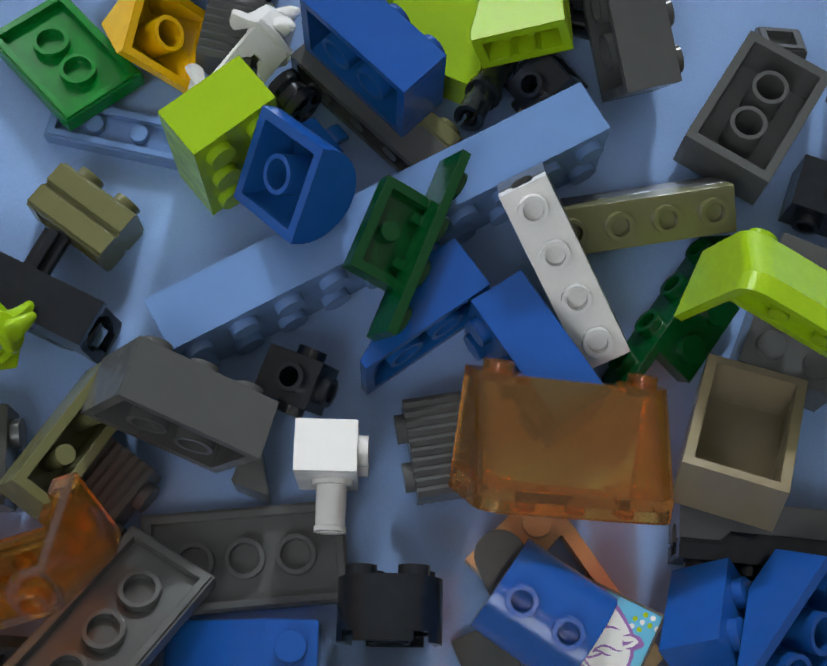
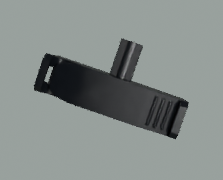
(63, 312)

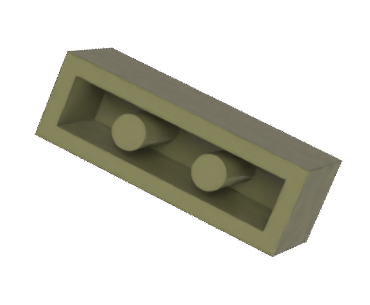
(61, 446)

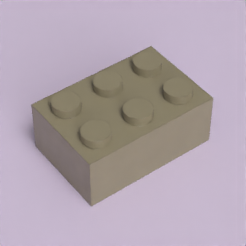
(741, 442)

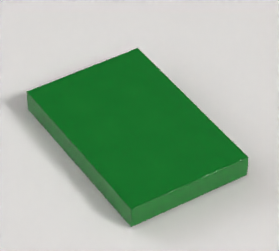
(67, 62)

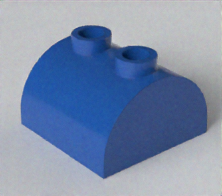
(294, 178)
(544, 610)

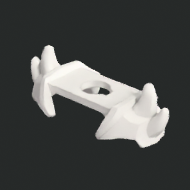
(267, 38)

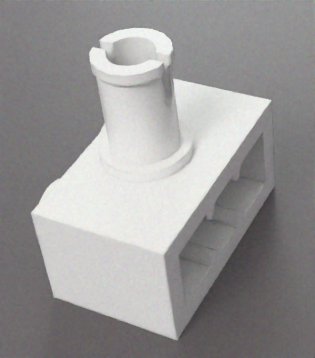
(329, 459)

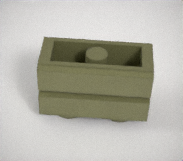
(87, 214)

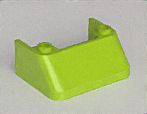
(763, 280)

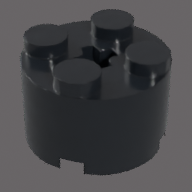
(389, 607)

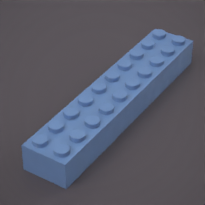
(282, 283)

